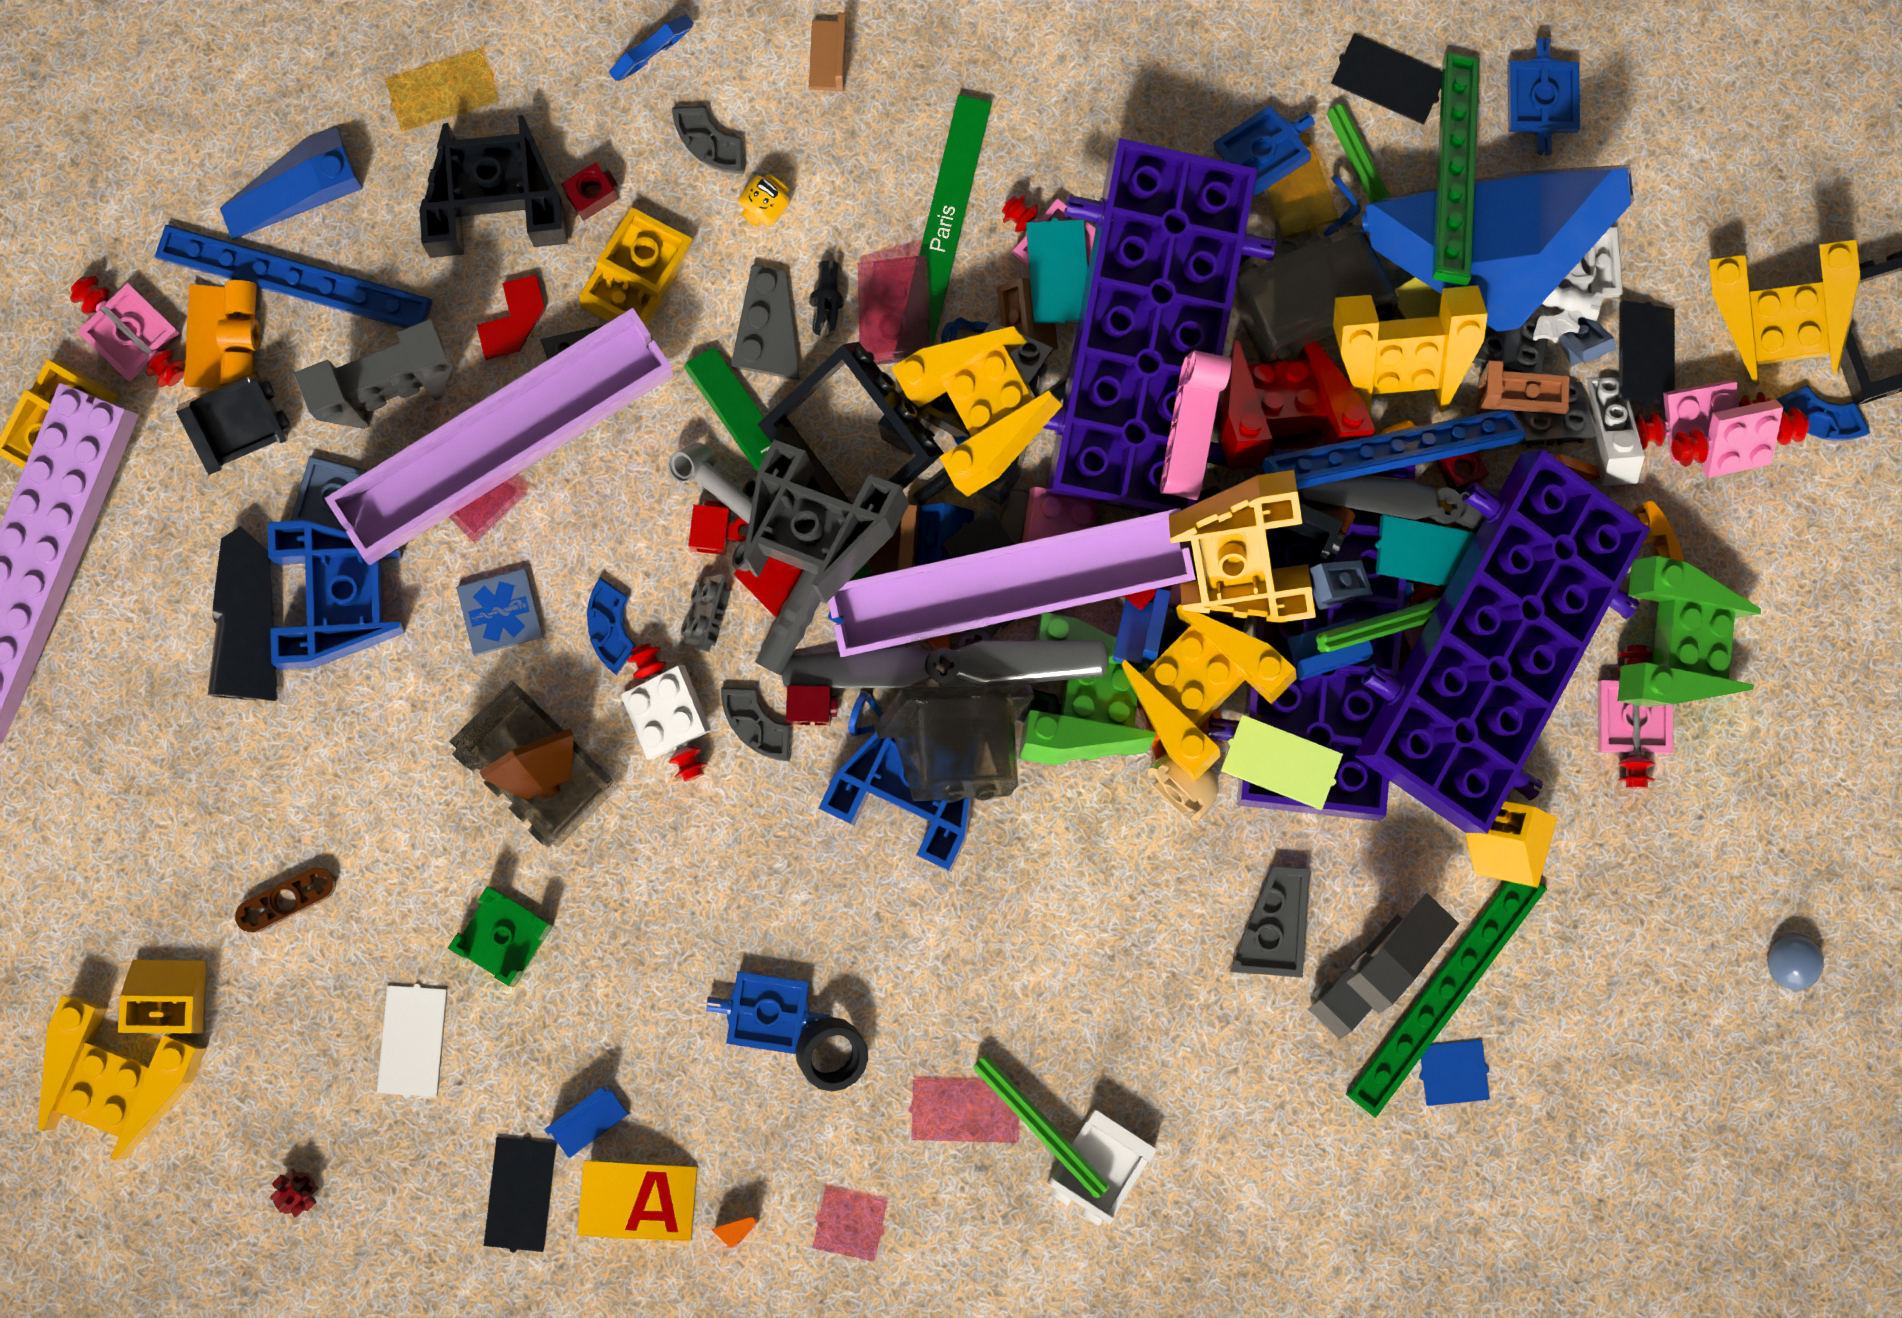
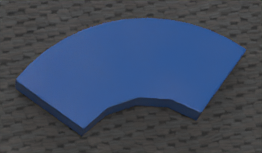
(663, 39)
(1826, 419)
(607, 627)

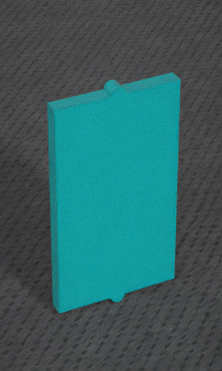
(1056, 269)
(1420, 550)

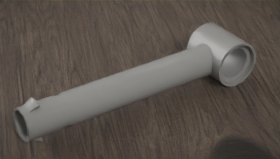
(697, 463)

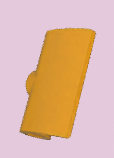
(220, 333)

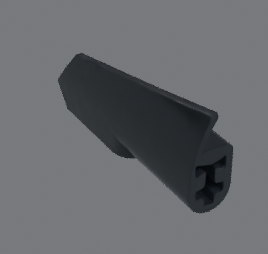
(243, 621)

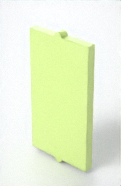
(1281, 762)

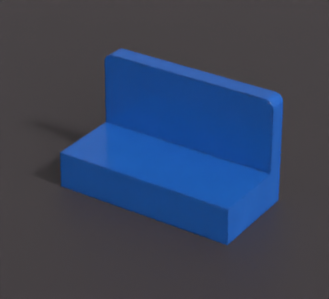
(935, 526)
(1141, 631)
(1312, 662)
(587, 1121)

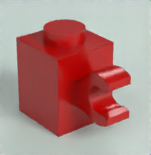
(712, 528)

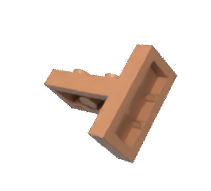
(1521, 391)

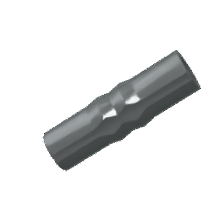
(790, 625)

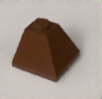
(534, 767)

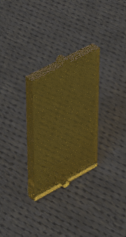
(441, 90)
(1303, 197)

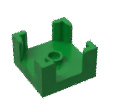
(501, 937)

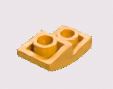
(1660, 531)

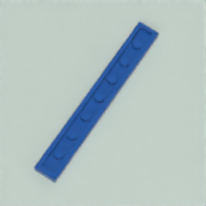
(292, 278)
(1399, 448)

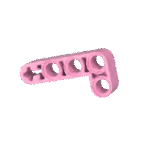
(1192, 423)

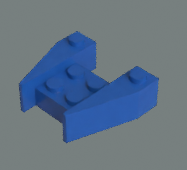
(341, 596)
(879, 772)

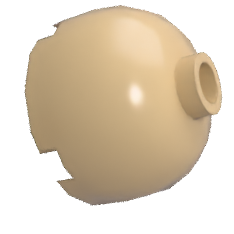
(1182, 789)

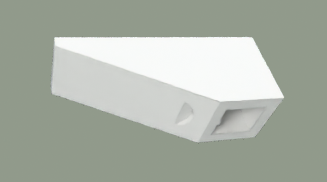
(1617, 439)

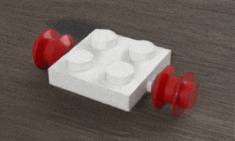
(666, 712)

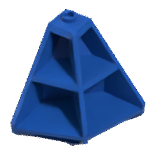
(1525, 232)

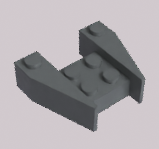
(367, 383)
(814, 528)
(1383, 967)

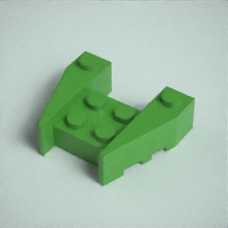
(1690, 635)
(1095, 711)

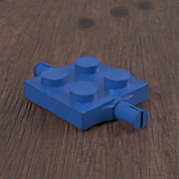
(1543, 96)
(1268, 145)
(766, 1012)

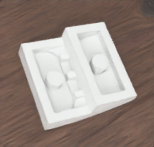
(1604, 265)

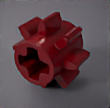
(294, 1192)

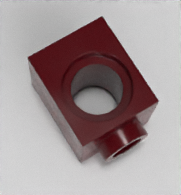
(589, 205)
(1455, 481)
(809, 705)

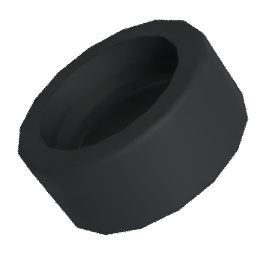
(845, 1075)

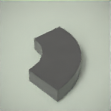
(708, 142)
(753, 725)

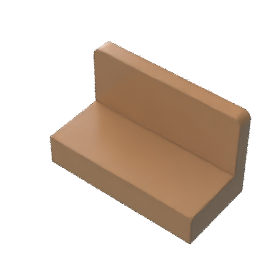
(828, 54)
(1016, 311)
(899, 549)

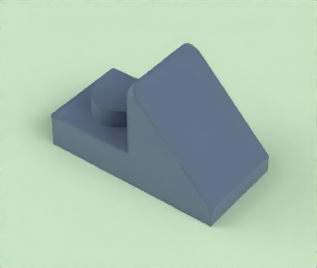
(1587, 344)
(1339, 583)

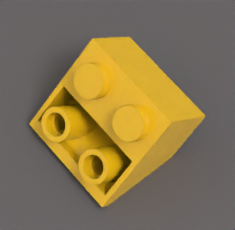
(1514, 845)
(163, 997)

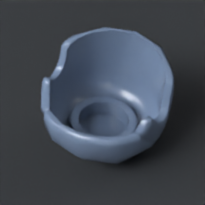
(1795, 961)

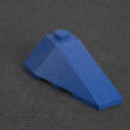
(301, 180)

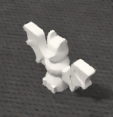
(1573, 303)

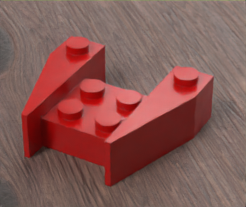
(1287, 400)

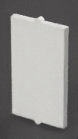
(412, 1041)

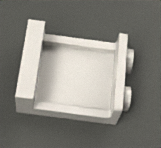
(1114, 1155)

